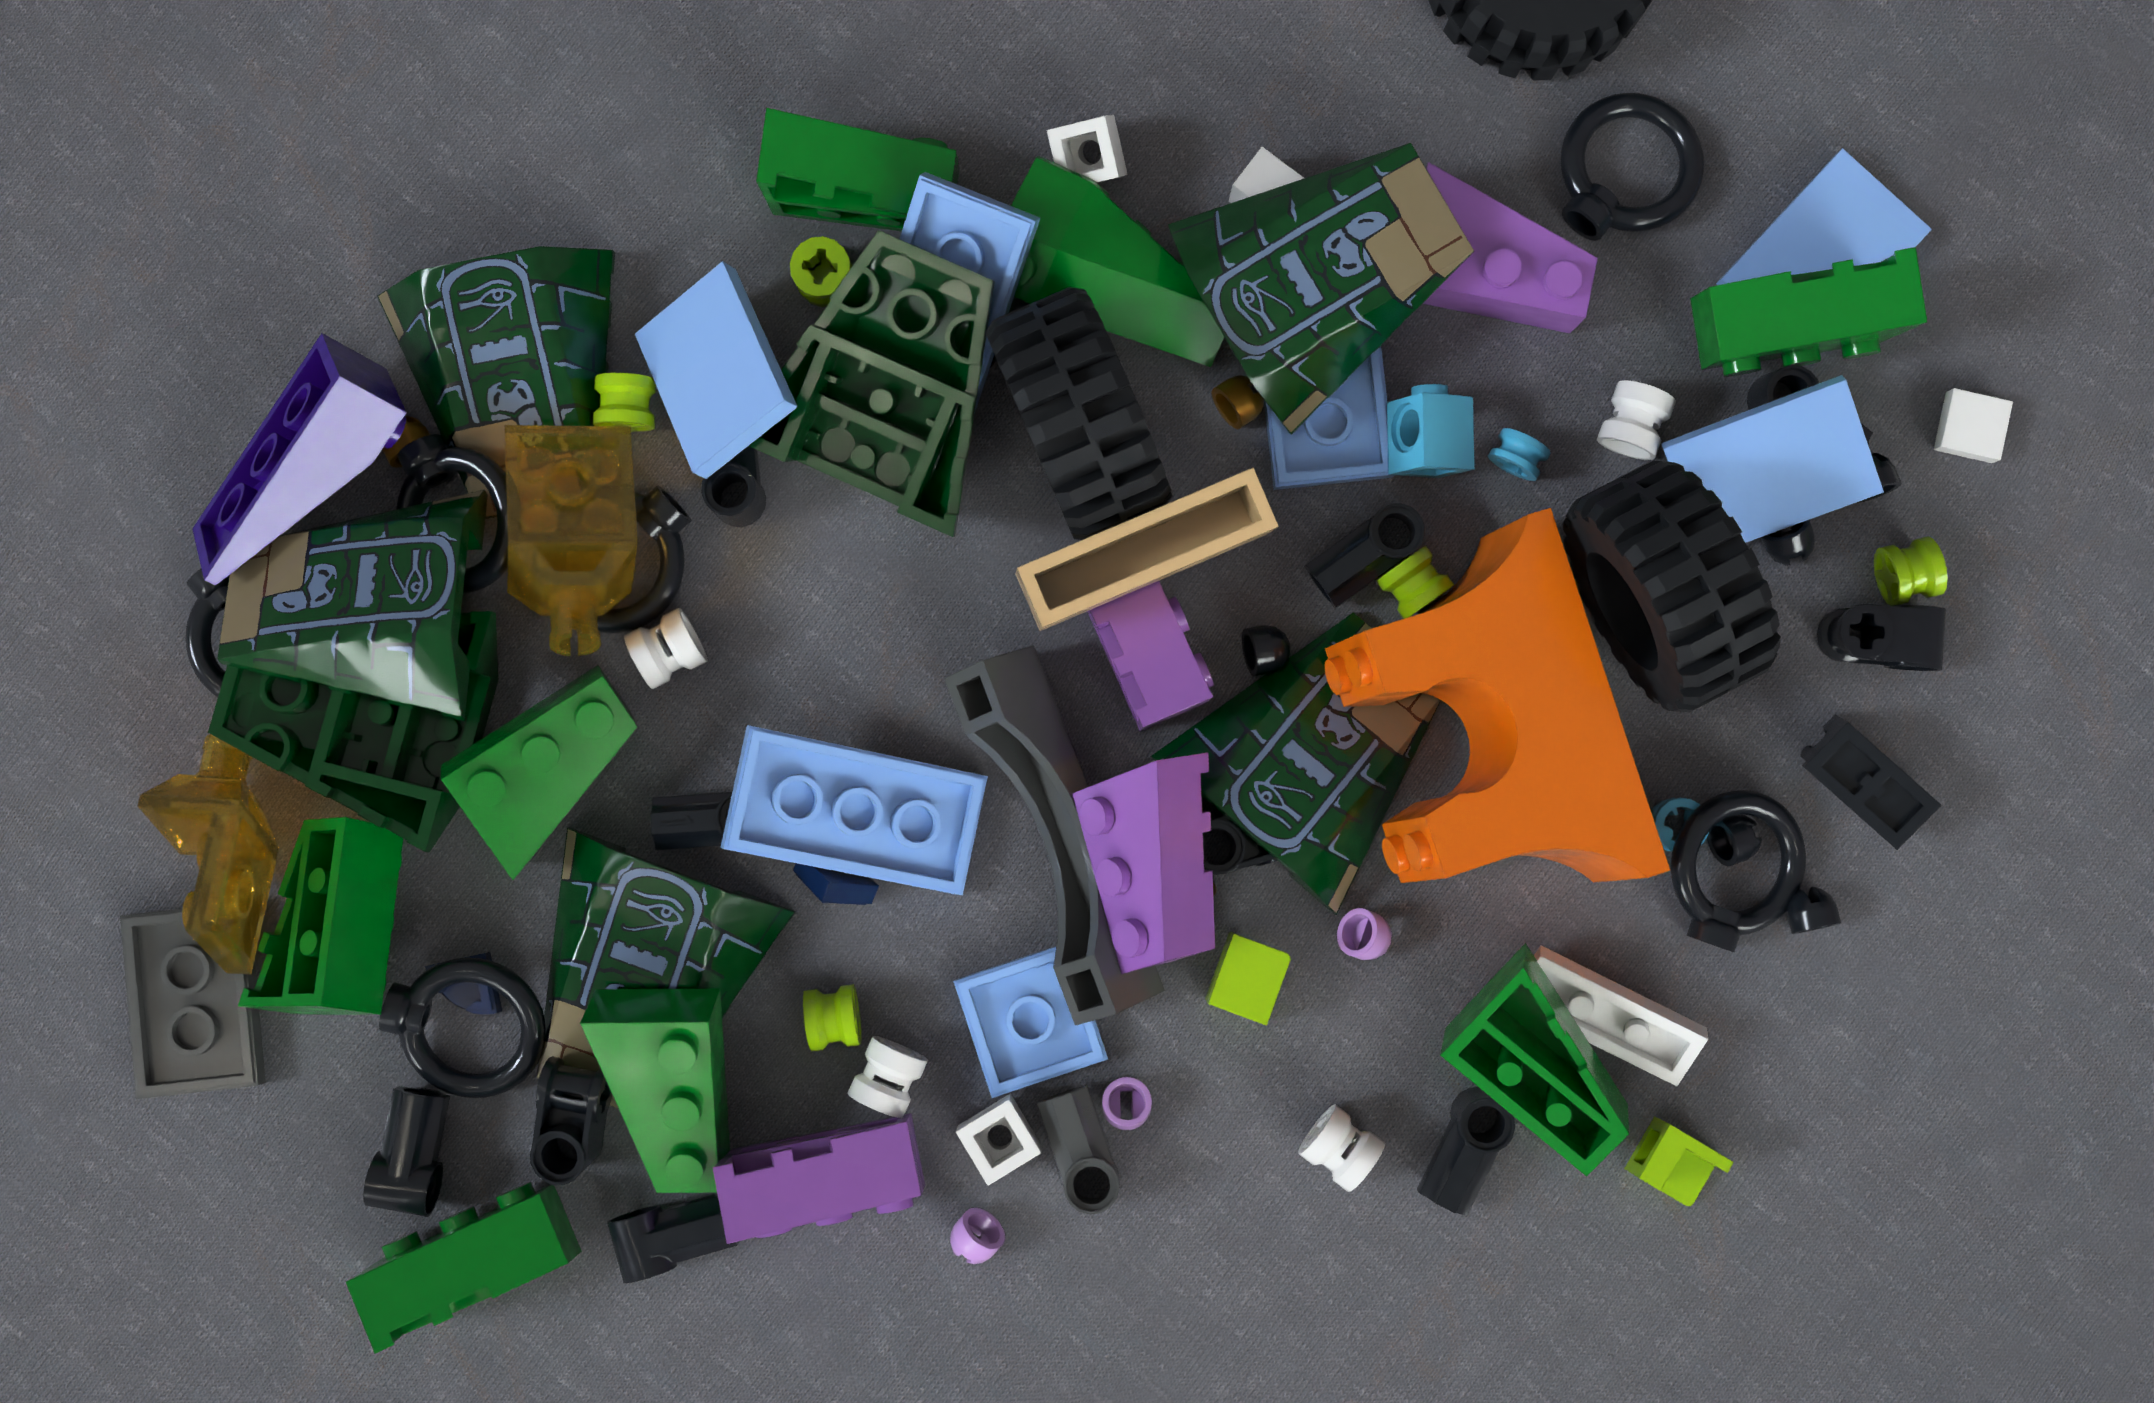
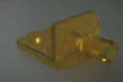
(570, 525)
(234, 848)

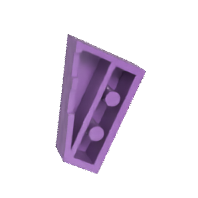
(1517, 265)
(1151, 655)
(1150, 860)
(818, 1178)

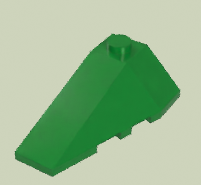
(1126, 273)

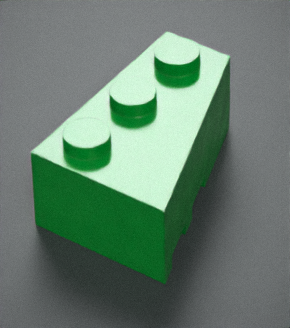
(844, 171)
(1808, 314)
(538, 766)
(334, 923)
(1538, 1064)
(666, 1077)
(463, 1263)

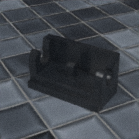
(1869, 782)

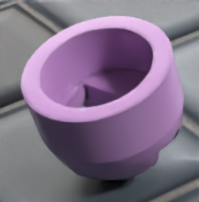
(1363, 934)
(1140, 1103)
(989, 1232)

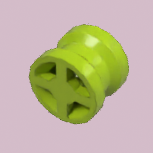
(820, 283)
(625, 401)
(1910, 571)
(1415, 582)
(832, 1017)

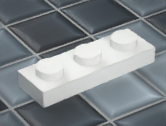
(1625, 1020)

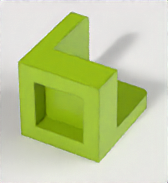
(1247, 978)
(1674, 1162)

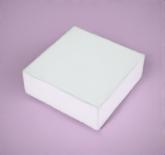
(1973, 425)

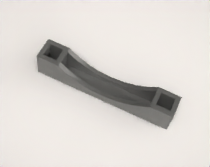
(1016, 722)

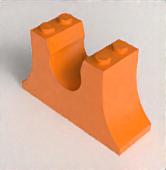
(1540, 719)

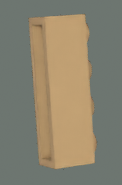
(1146, 549)

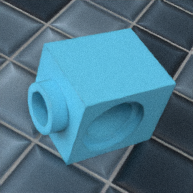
(1430, 433)

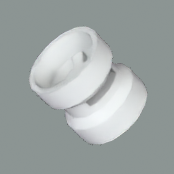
(1637, 417)
(652, 652)
(887, 1077)
(1341, 1148)

